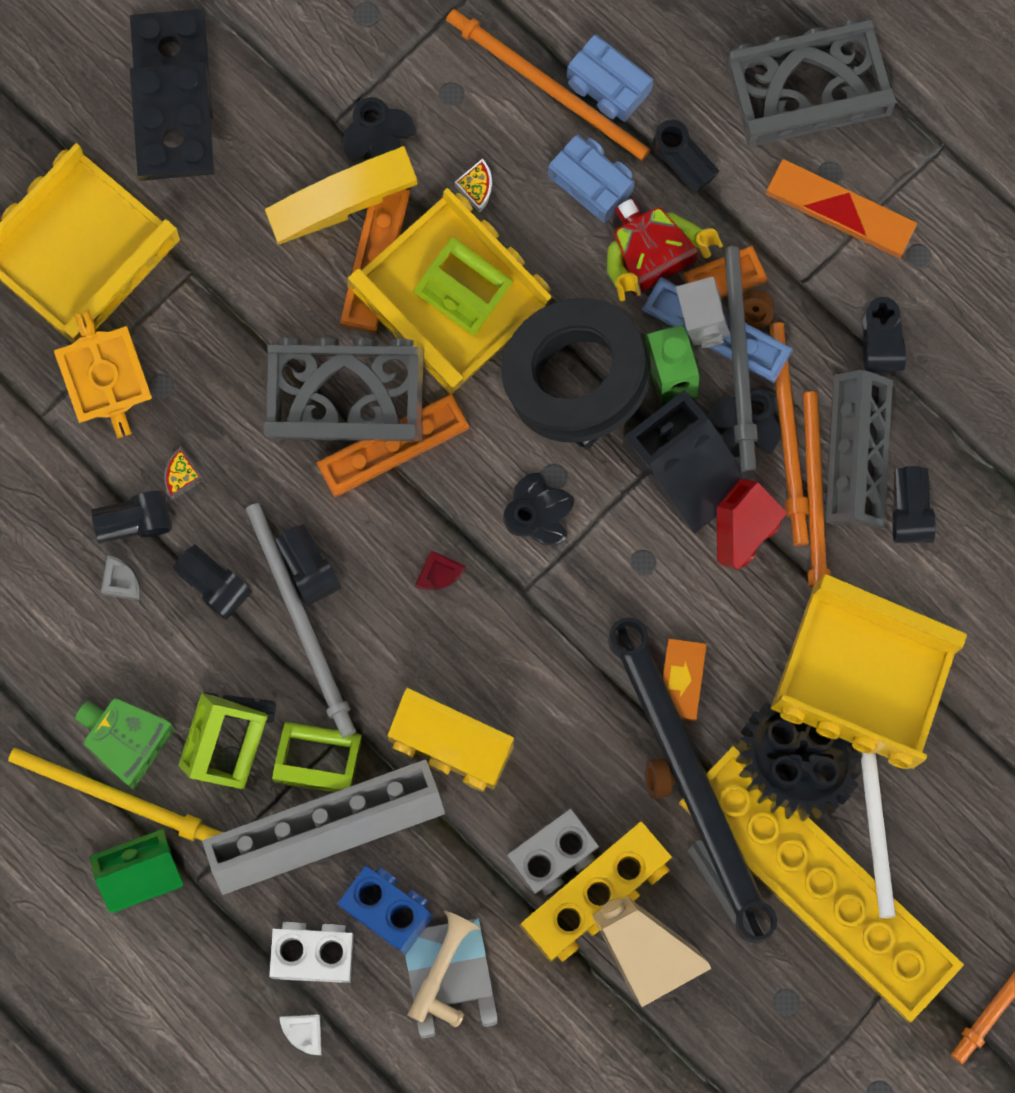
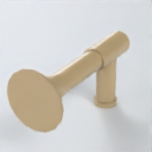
(425, 998)

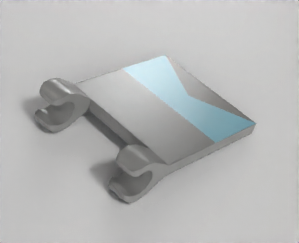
(464, 979)

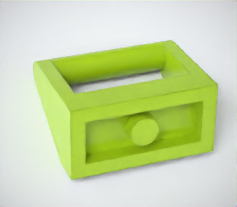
(454, 298)
(203, 737)
(310, 778)

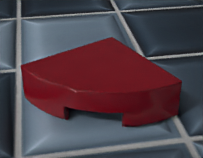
(439, 572)

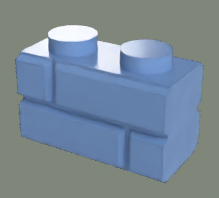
(609, 79)
(591, 177)

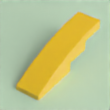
(340, 195)

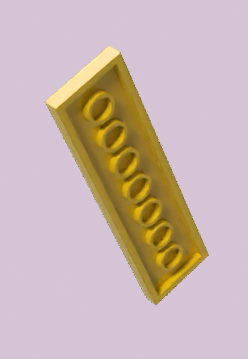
(833, 896)

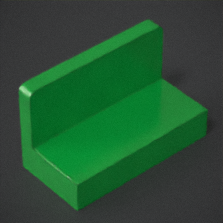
(135, 871)

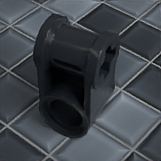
(883, 343)

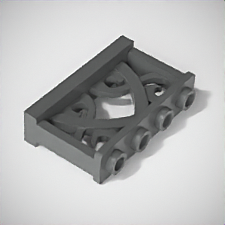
(780, 124)
(386, 423)

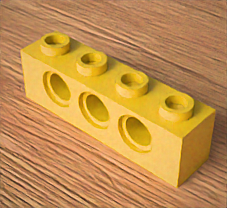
(635, 845)

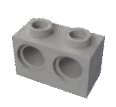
(703, 312)
(547, 846)

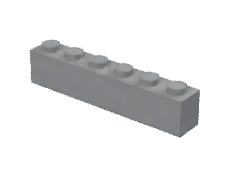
(323, 827)

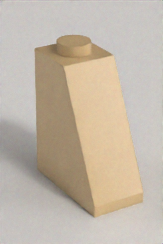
(647, 951)

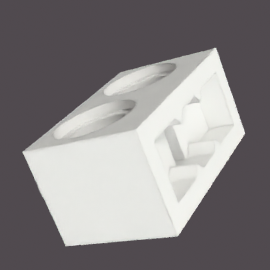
(310, 965)

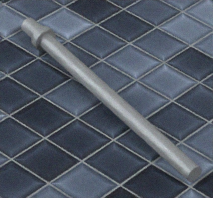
(337, 708)

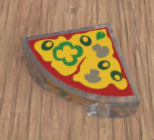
(180, 474)

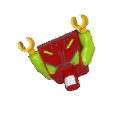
(653, 247)

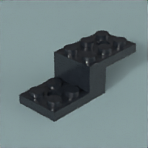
(171, 95)

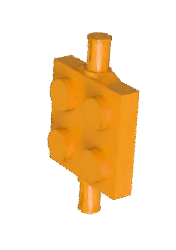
(102, 374)

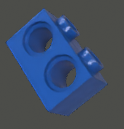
(381, 916)

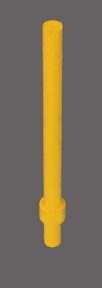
(188, 826)

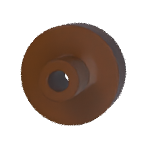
(758, 308)
(659, 778)

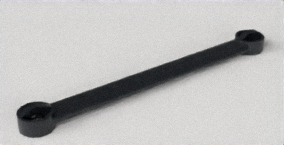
(692, 780)

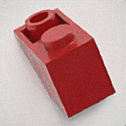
(744, 522)

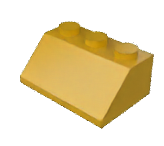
(450, 740)

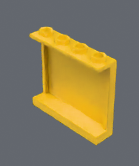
(79, 243)
(449, 349)
(867, 672)

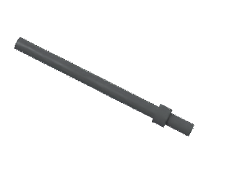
(745, 431)

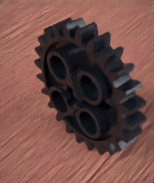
(804, 790)

